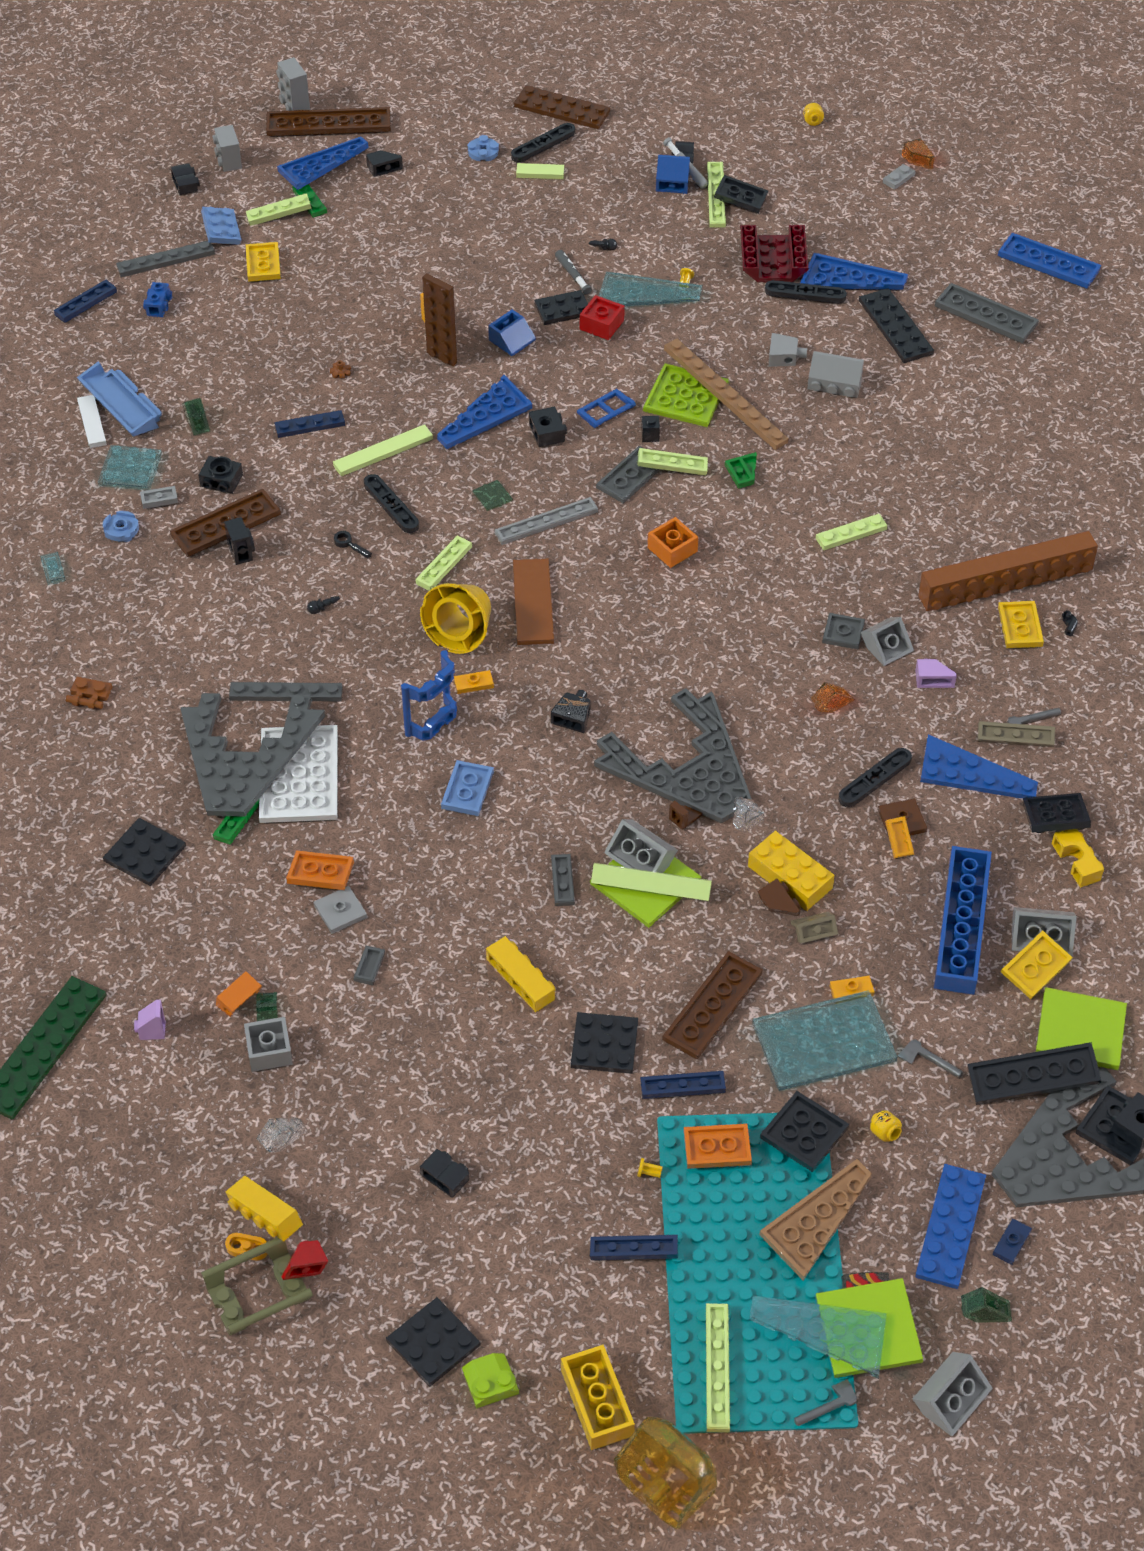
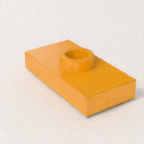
(473, 682)
(899, 837)
(851, 986)

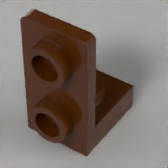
(682, 815)

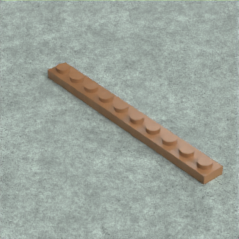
(726, 394)

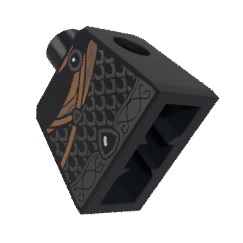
(572, 711)

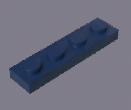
(85, 301)
(309, 424)
(682, 1084)
(634, 1247)

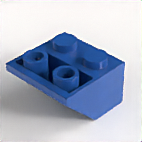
(672, 174)
(511, 333)

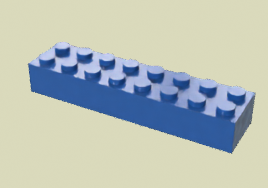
(962, 920)

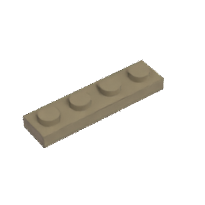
(1016, 734)

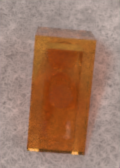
(918, 154)
(831, 698)

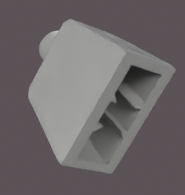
(785, 350)

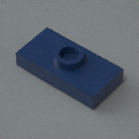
(1012, 1241)

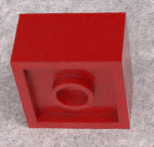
(601, 317)

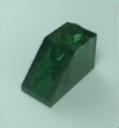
(196, 416)
(985, 1306)

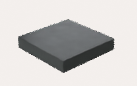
(843, 631)

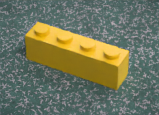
(520, 973)
(263, 1208)

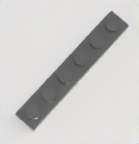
(165, 258)
(283, 691)

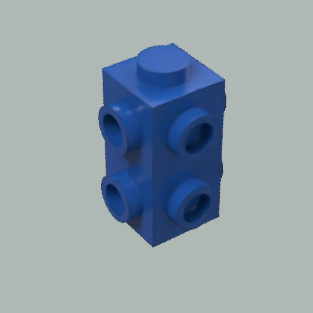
(157, 299)

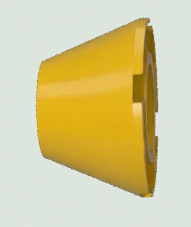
(447, 624)

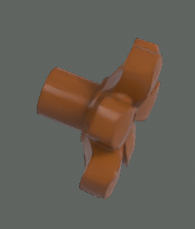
(340, 369)

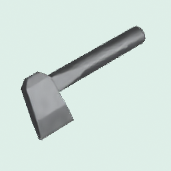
(1034, 717)
(914, 1048)
(846, 1397)

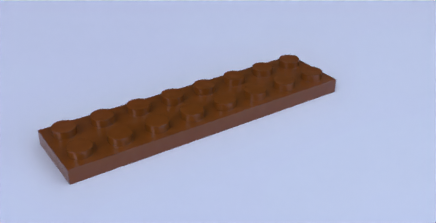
(328, 121)

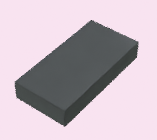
(369, 965)

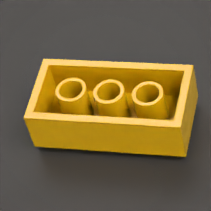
(786, 862)
(597, 1397)

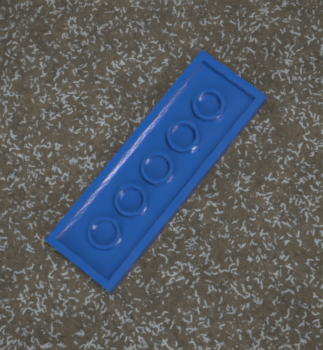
(1049, 260)
(950, 1226)

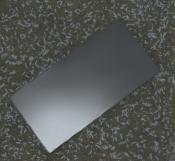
(626, 478)

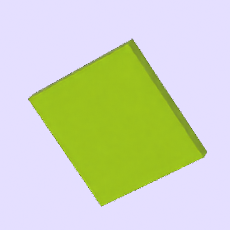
(681, 397)
(645, 905)
(1081, 1019)
(900, 1335)

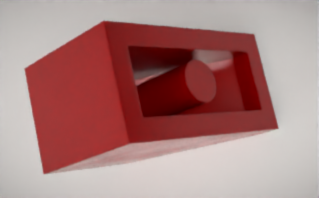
(306, 1261)

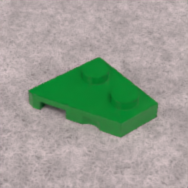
(742, 469)

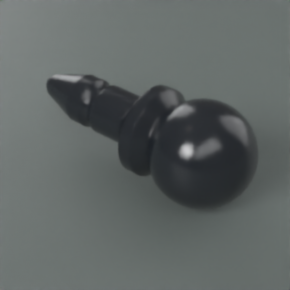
(609, 244)
(316, 606)

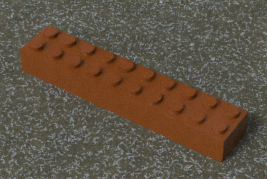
(1007, 571)

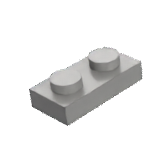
(899, 176)
(159, 497)

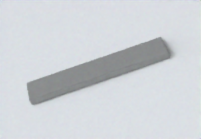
(546, 520)

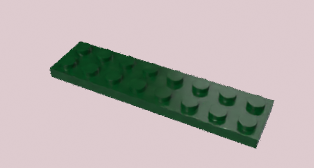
(46, 1043)

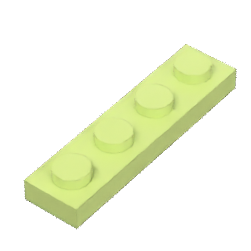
(278, 209)
(672, 461)
(851, 532)
(443, 563)

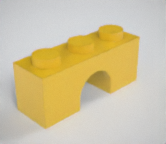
(1087, 867)

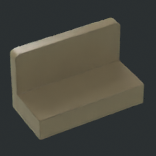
(815, 927)

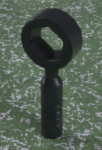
(342, 544)

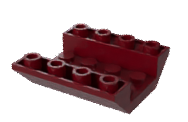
(788, 256)

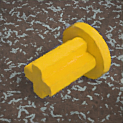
(686, 275)
(649, 1169)

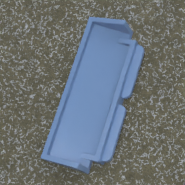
(119, 397)

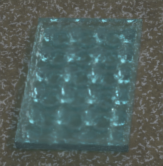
(824, 1040)

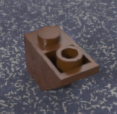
(777, 899)

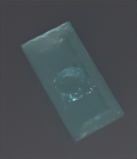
(52, 568)

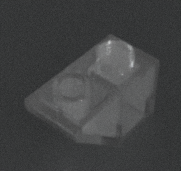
(747, 814)
(281, 1133)

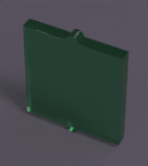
(492, 495)

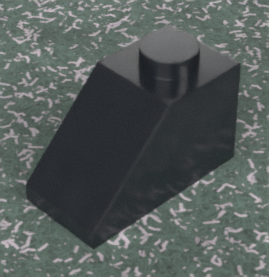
(383, 162)
(650, 428)

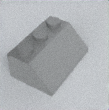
(835, 374)
(639, 848)
(1030, 922)
(953, 1392)

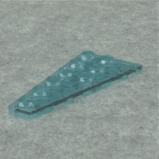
(640, 290)
(834, 1331)

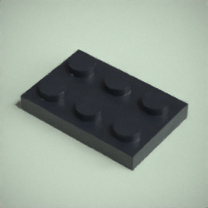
(741, 194)
(561, 307)

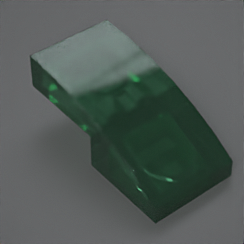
(266, 1006)

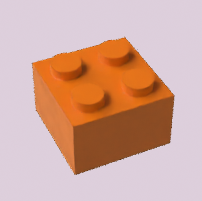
(672, 542)

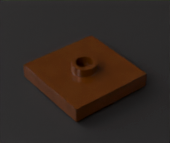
(906, 808)

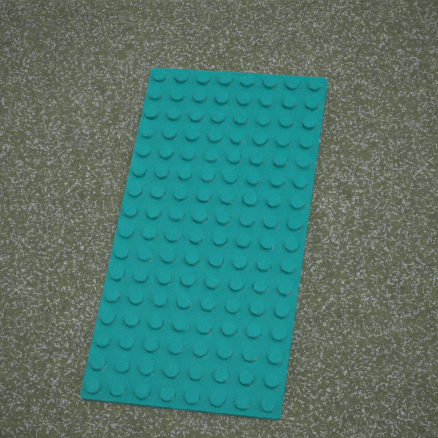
(728, 1263)

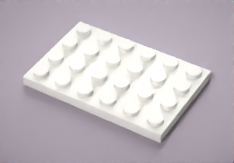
(307, 783)

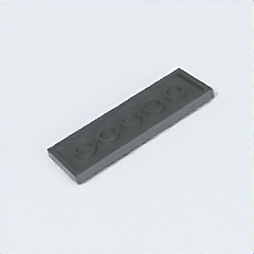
(986, 313)

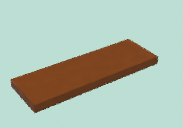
(533, 602)

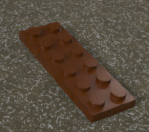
(562, 107)
(439, 319)
(210, 528)
(712, 1005)

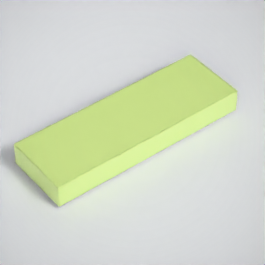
(542, 171)

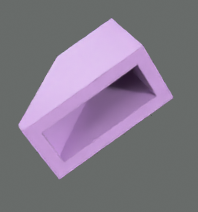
(933, 674)
(151, 1022)

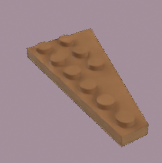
(809, 1225)

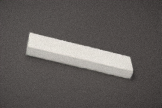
(91, 421)

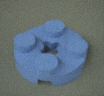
(483, 148)
(119, 533)

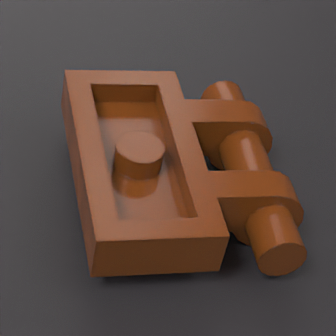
(90, 689)

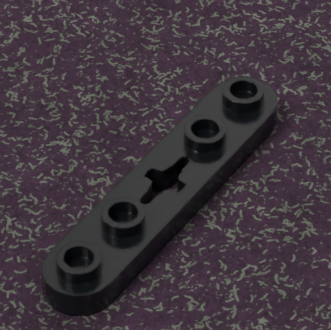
(543, 142)
(814, 292)
(382, 494)
(886, 769)

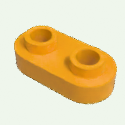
(247, 1243)

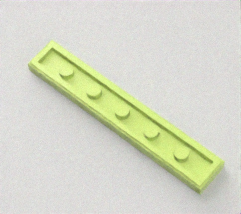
(716, 207)
(382, 450)
(651, 881)
(717, 1368)

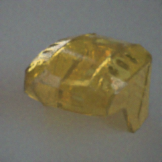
(666, 1447)

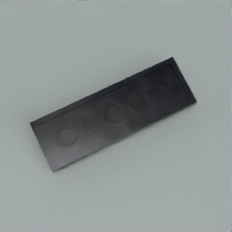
(896, 325)
(1034, 1073)

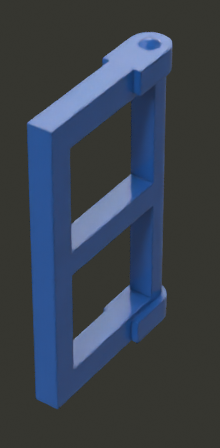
(611, 413)

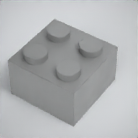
(227, 148)
(268, 1044)

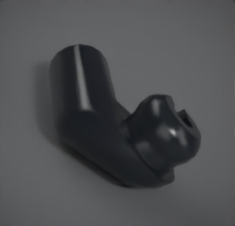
(1070, 621)

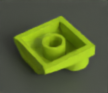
(490, 1379)

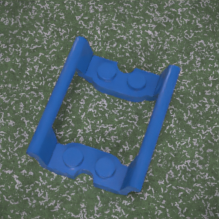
(428, 692)

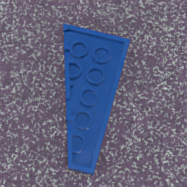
(310, 167)
(847, 274)
(487, 411)
(960, 769)

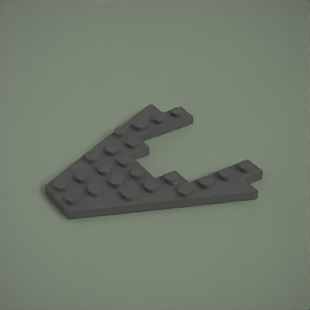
(233, 779)
(703, 783)
(1047, 1169)

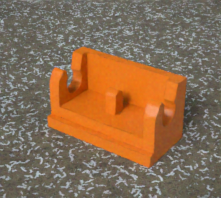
(237, 993)

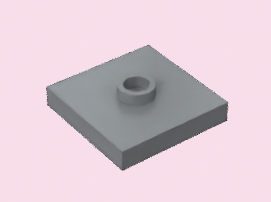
(340, 909)

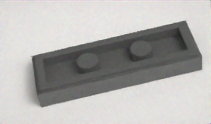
(562, 880)

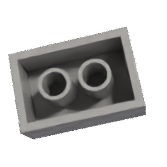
(293, 85)

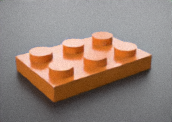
(320, 870)
(717, 1146)

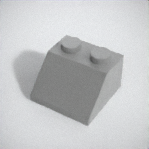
(888, 640)

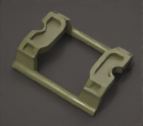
(224, 1297)

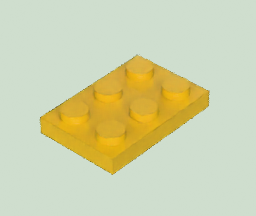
(263, 261)
(1020, 624)
(1036, 964)

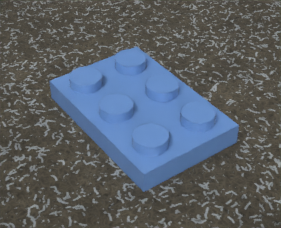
(221, 225)
(467, 788)

